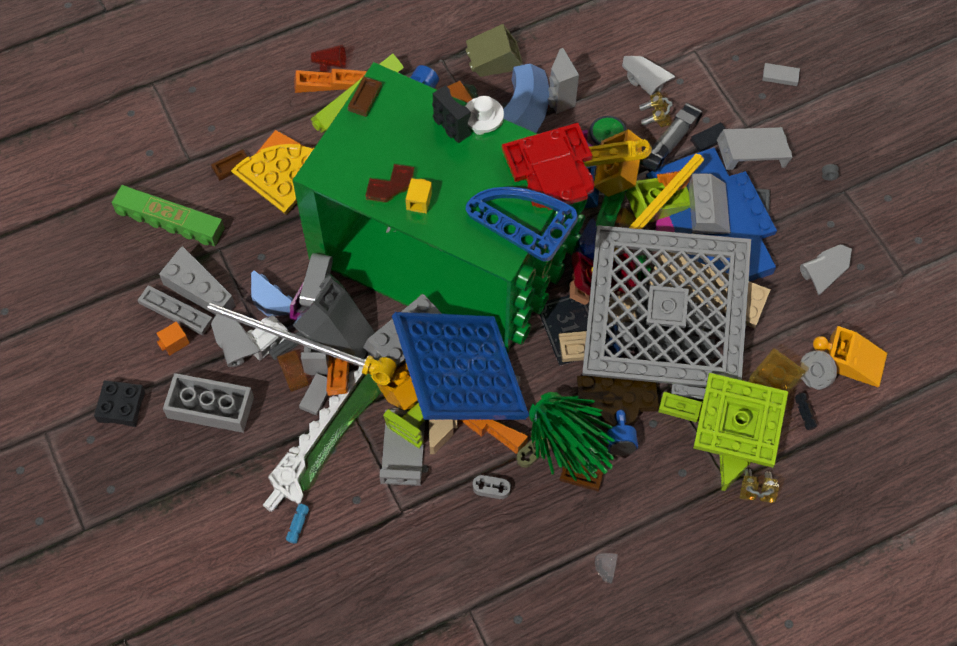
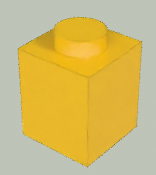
(418, 195)

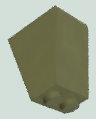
(493, 52)

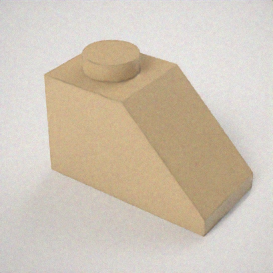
(439, 433)

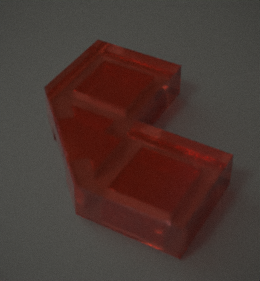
(385, 190)

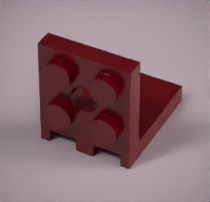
(583, 273)

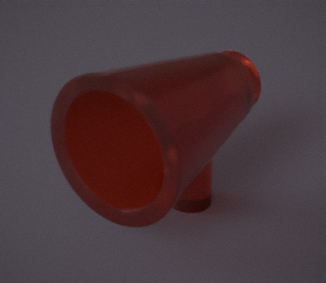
(331, 56)

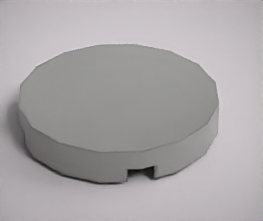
(819, 369)

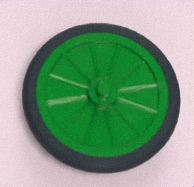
(605, 127)

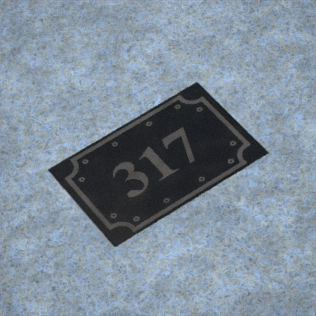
(563, 316)

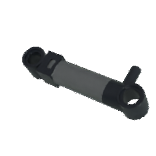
(681, 126)

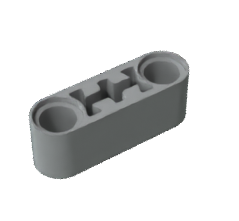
(317, 270)

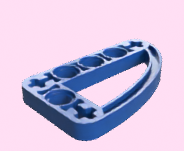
(521, 231)

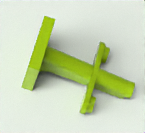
(407, 425)

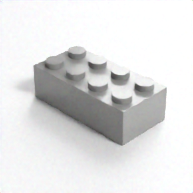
(386, 341)
(208, 402)

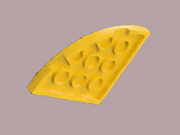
(272, 173)

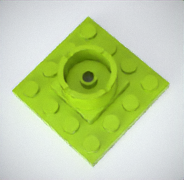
(741, 420)

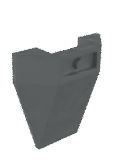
(335, 320)

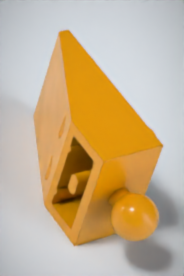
(855, 355)

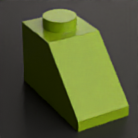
(731, 470)

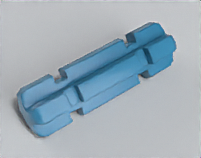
(297, 523)

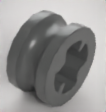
(830, 172)

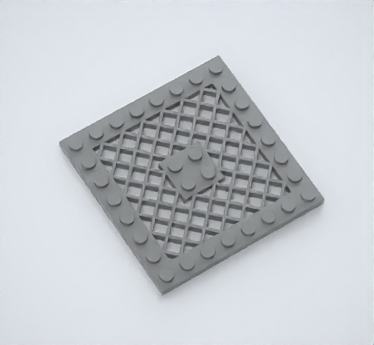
(666, 305)

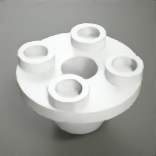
(485, 114)

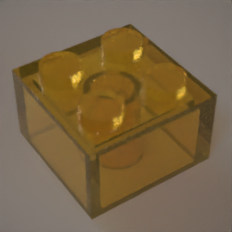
(778, 372)

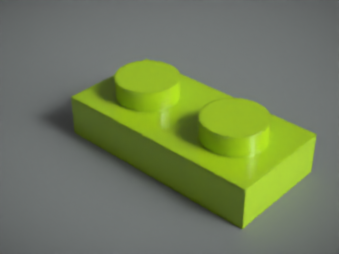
(680, 407)

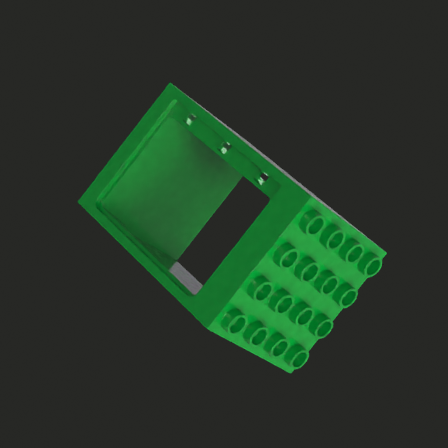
(434, 253)

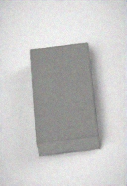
(781, 74)
(315, 395)

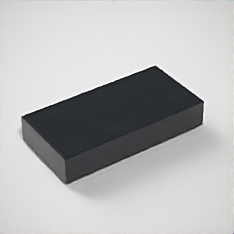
(707, 138)

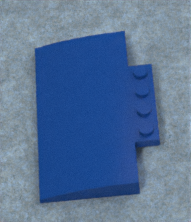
(745, 209)

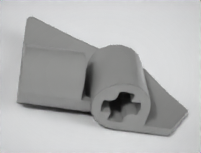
(646, 74)
(827, 267)
(233, 340)

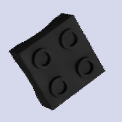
(451, 114)
(119, 403)

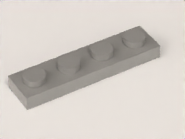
(175, 310)

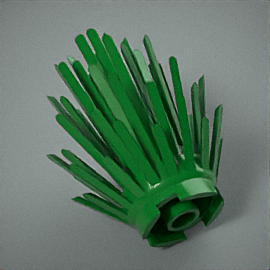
(559, 420)

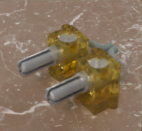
(661, 110)
(750, 487)

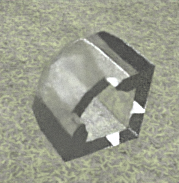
(605, 565)

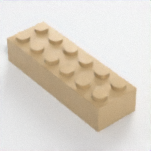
(756, 294)

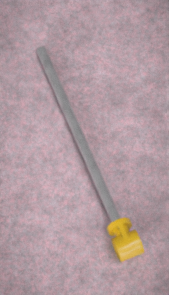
(380, 370)

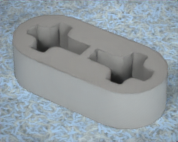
(490, 491)

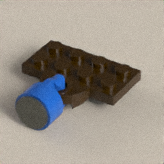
(620, 405)

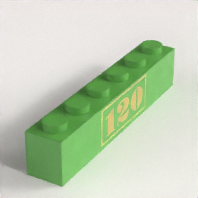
(168, 215)

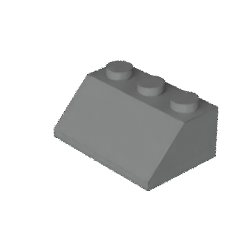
(563, 83)
(708, 205)

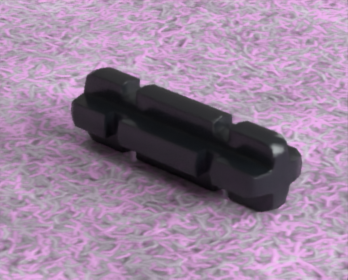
(805, 411)

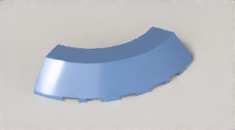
(530, 97)

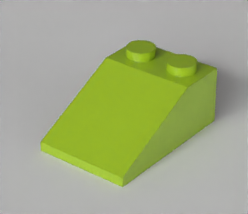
(647, 190)

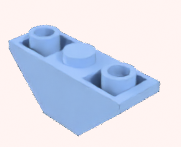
(268, 297)

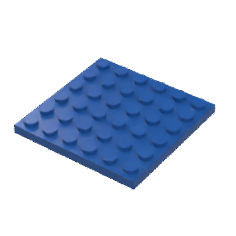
(459, 367)

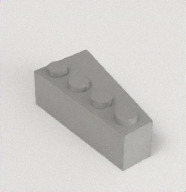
(194, 282)

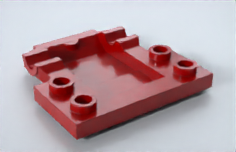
(553, 164)

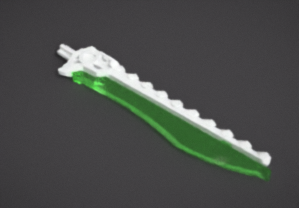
(292, 467)

